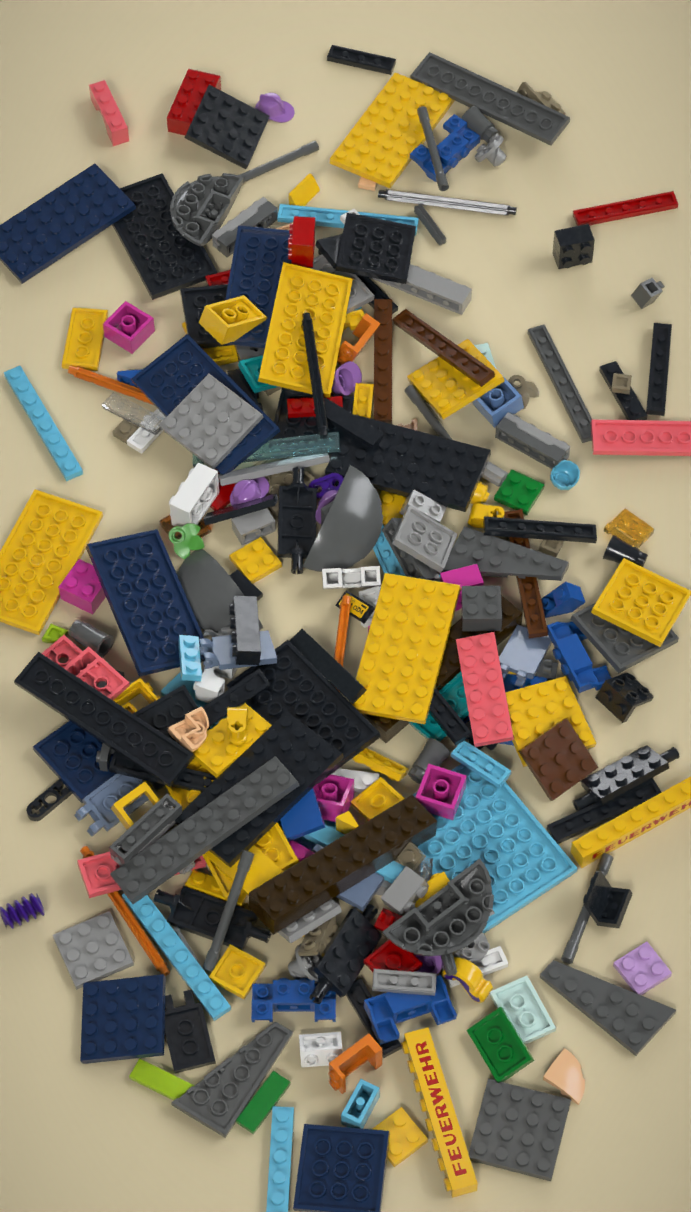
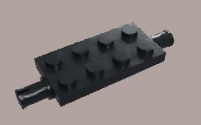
(296, 520)
(624, 775)
(202, 913)
(346, 954)

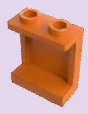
(364, 331)
(362, 1051)

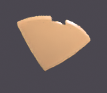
(192, 730)
(566, 1076)

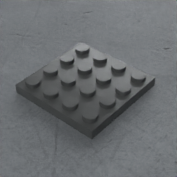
(616, 644)
(519, 1129)

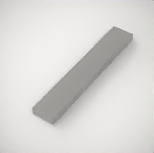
(272, 468)

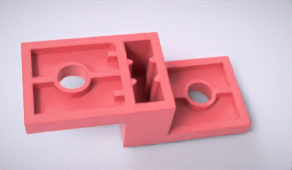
(87, 666)

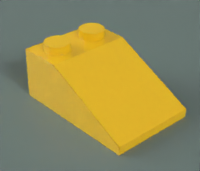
(231, 319)

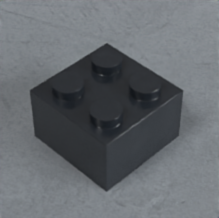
(573, 246)

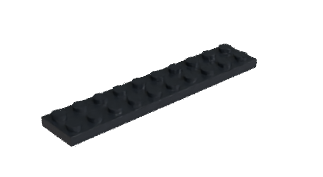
(104, 719)

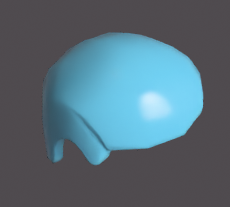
(565, 475)

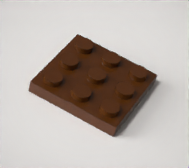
(558, 759)

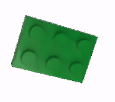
(500, 1045)

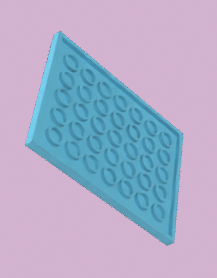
(507, 839)

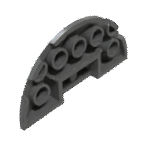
(203, 205)
(350, 525)
(208, 590)
(449, 917)

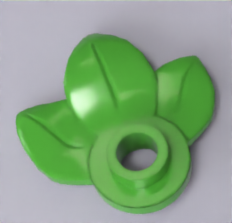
(188, 541)

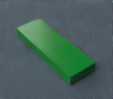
(263, 1102)

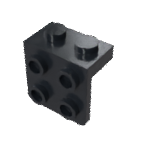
(623, 695)
(606, 903)

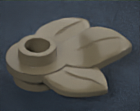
(525, 389)

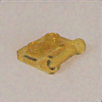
(631, 526)

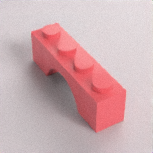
(105, 103)

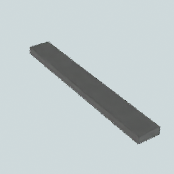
(562, 381)

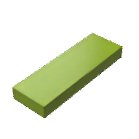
(159, 1080)

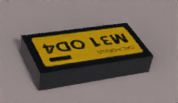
(359, 608)

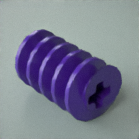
(22, 910)

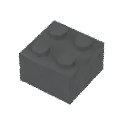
(481, 608)

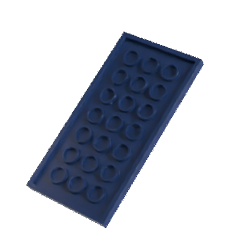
(61, 222)
(256, 274)
(178, 372)
(145, 598)

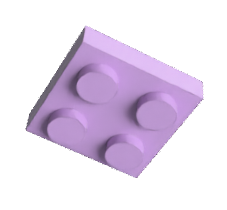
(642, 969)

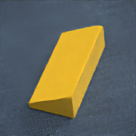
(304, 191)
(345, 823)

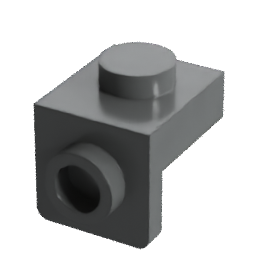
(103, 757)

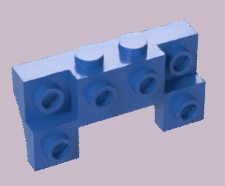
(451, 149)
(574, 658)
(290, 996)
(394, 1008)

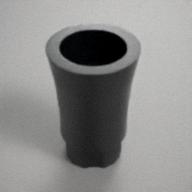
(619, 549)

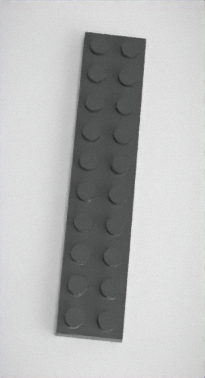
(491, 98)
(204, 830)

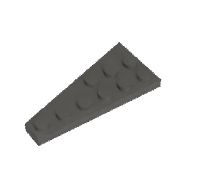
(502, 558)
(619, 1012)
(231, 1085)

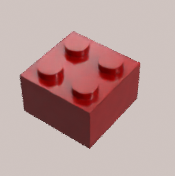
(302, 241)

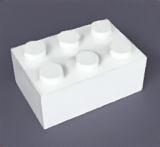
(194, 496)

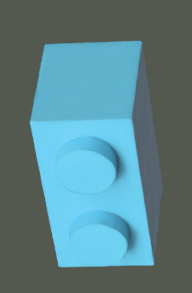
(360, 1105)

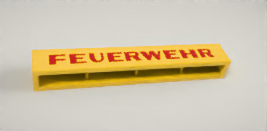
(632, 823)
(440, 1113)

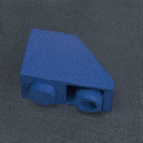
(562, 600)

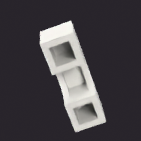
(351, 578)
(211, 683)

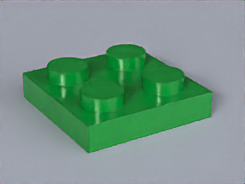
(519, 492)

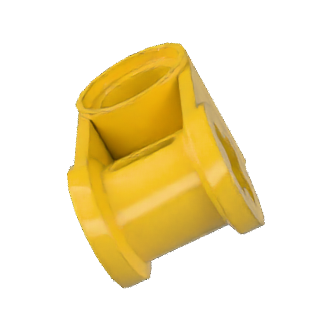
(479, 511)
(237, 724)

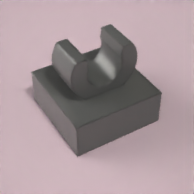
(547, 669)

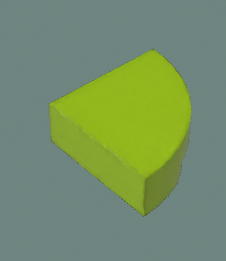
(53, 633)

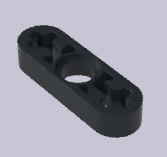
(51, 791)

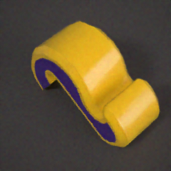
(471, 979)

